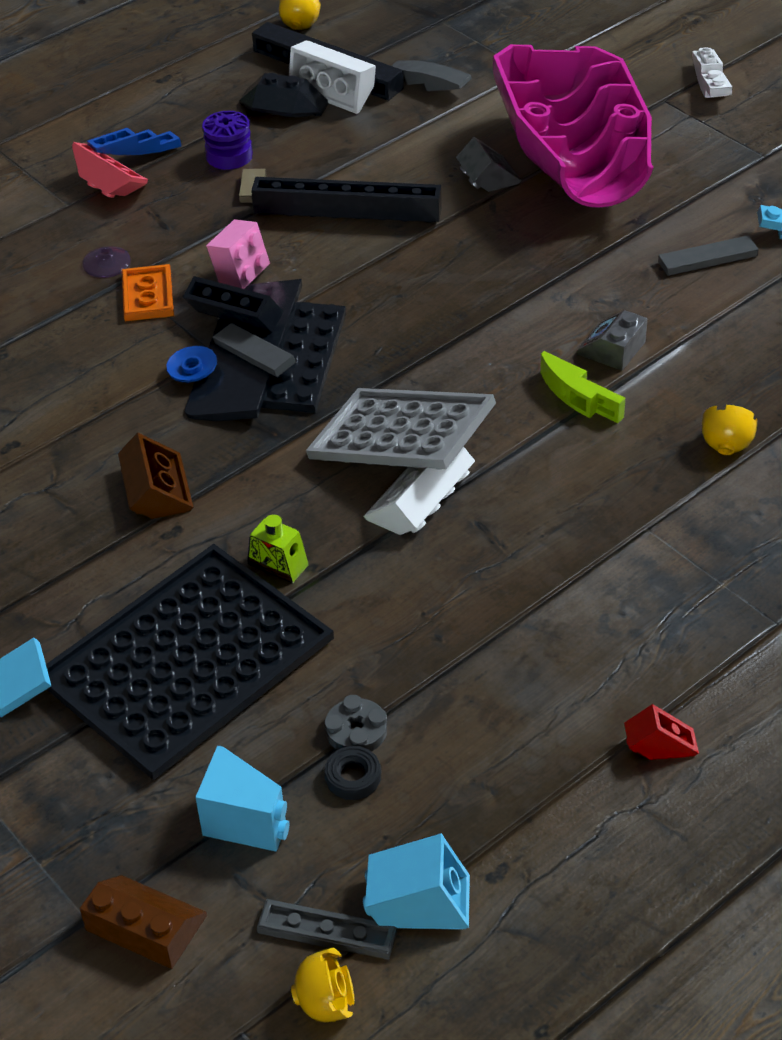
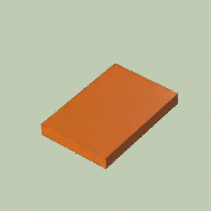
(147, 292)

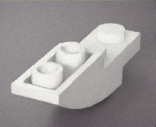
(710, 73)

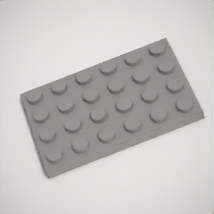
(401, 428)

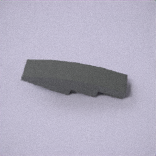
(432, 75)

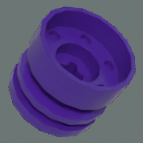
(227, 140)

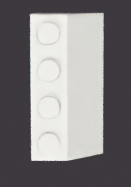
(335, 75)
(417, 495)

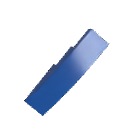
(128, 143)

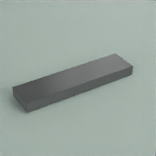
(708, 255)
(254, 349)
(326, 929)

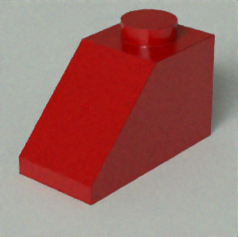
(660, 735)

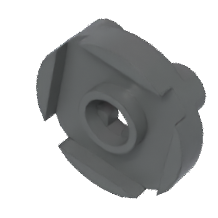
(351, 711)

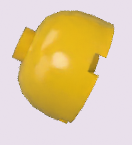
(299, 13)
(728, 429)
(323, 987)

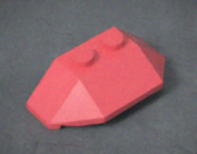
(105, 172)

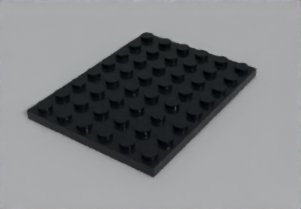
(184, 659)

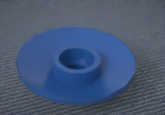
(191, 364)

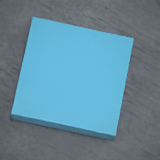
(22, 676)

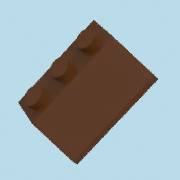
(154, 478)
(141, 919)

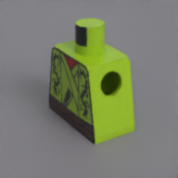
(277, 549)

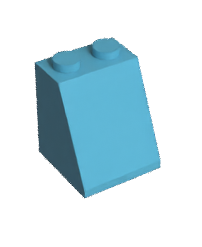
(241, 804)
(418, 886)

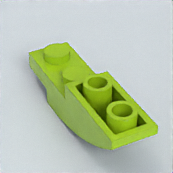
(576, 391)

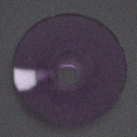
(106, 261)

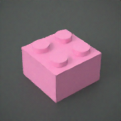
(238, 253)

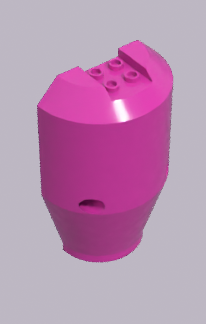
(578, 119)

